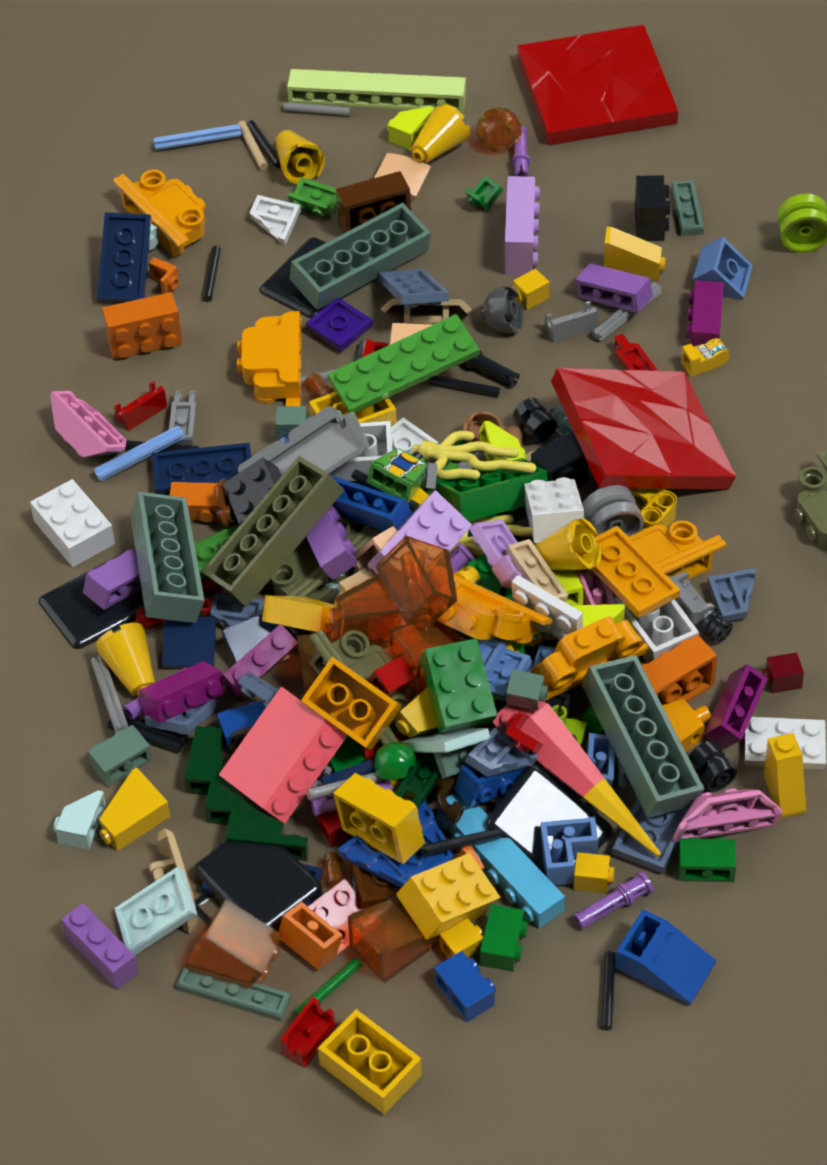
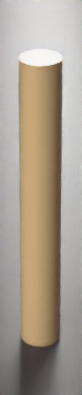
(252, 145)

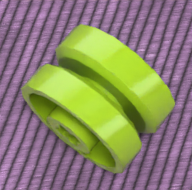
(803, 223)

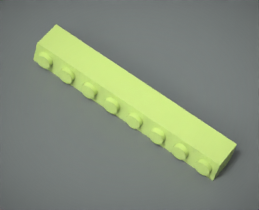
(374, 89)

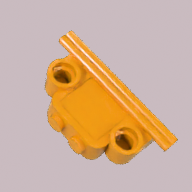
(172, 207)
(273, 358)
(678, 548)
(490, 615)
(587, 647)

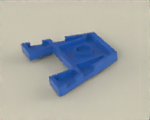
(389, 869)

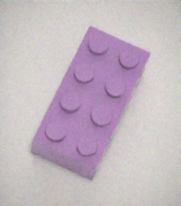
(521, 225)
(431, 522)

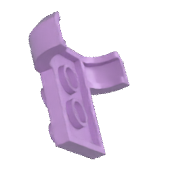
(494, 539)

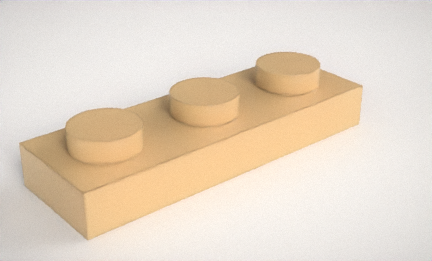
(534, 568)

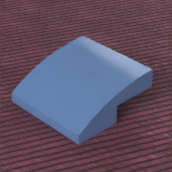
(499, 665)

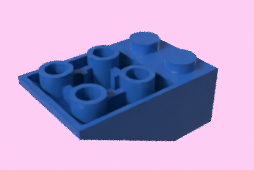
(664, 958)

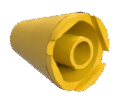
(440, 133)
(298, 156)
(571, 547)
(128, 656)

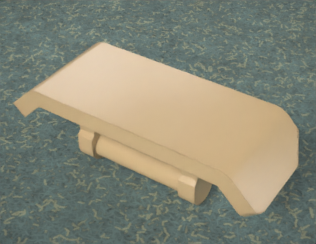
(416, 319)
(168, 847)

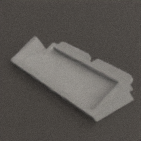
(323, 440)

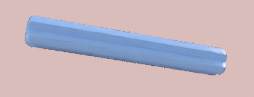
(197, 137)
(139, 453)

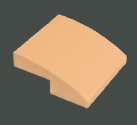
(412, 170)

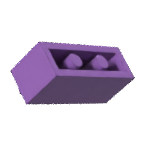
(614, 288)
(330, 545)
(113, 580)
(99, 946)

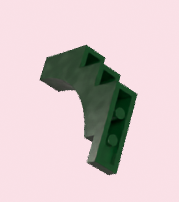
(224, 802)

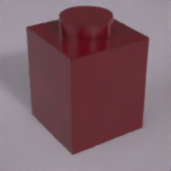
(784, 672)

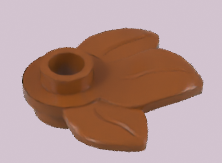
(225, 511)

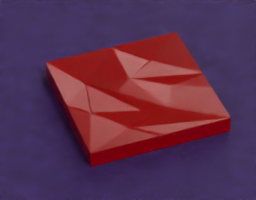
(597, 84)
(642, 429)

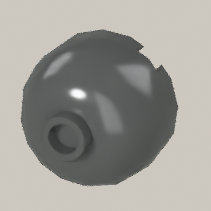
(502, 310)

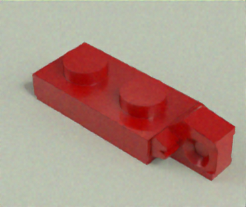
(632, 355)

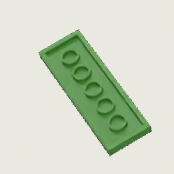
(403, 364)

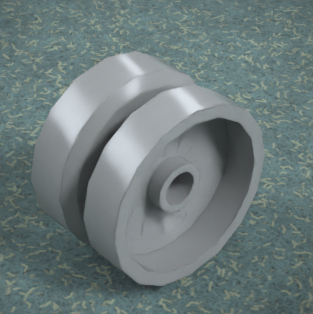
(612, 508)

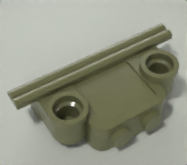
(812, 501)
(302, 573)
(360, 657)

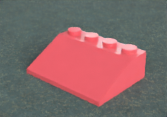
(283, 755)

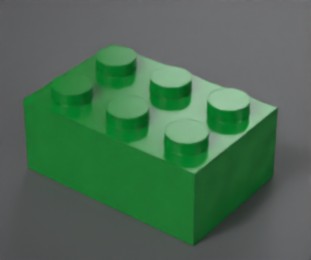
(458, 686)

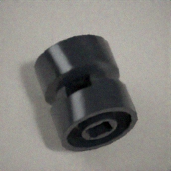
(535, 420)
(712, 765)

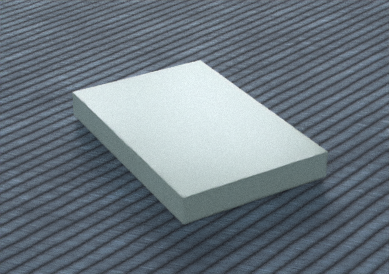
(447, 742)
(155, 911)

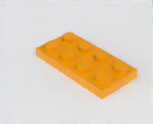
(632, 574)

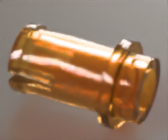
(315, 383)
(333, 870)

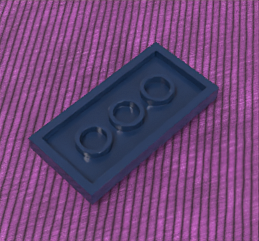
(124, 257)
(198, 465)

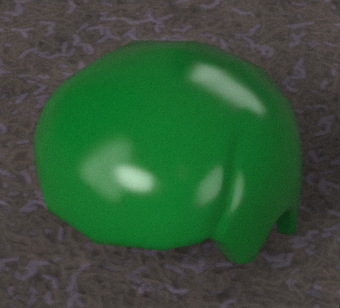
(394, 760)

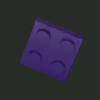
(339, 324)

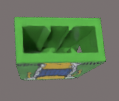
(398, 473)

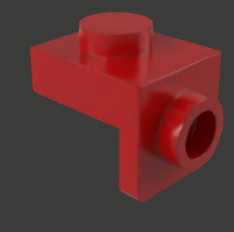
(523, 740)

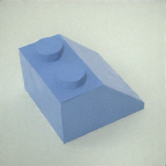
(725, 264)

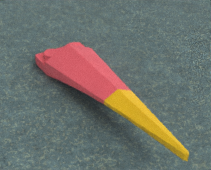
(571, 765)

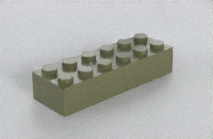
(272, 531)

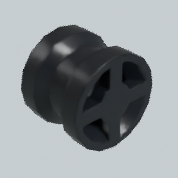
(716, 627)

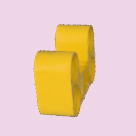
(656, 506)

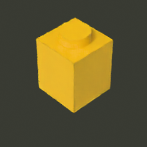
(532, 289)
(593, 873)
(463, 938)

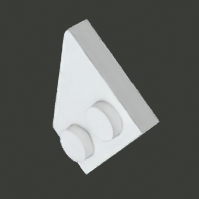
(275, 216)

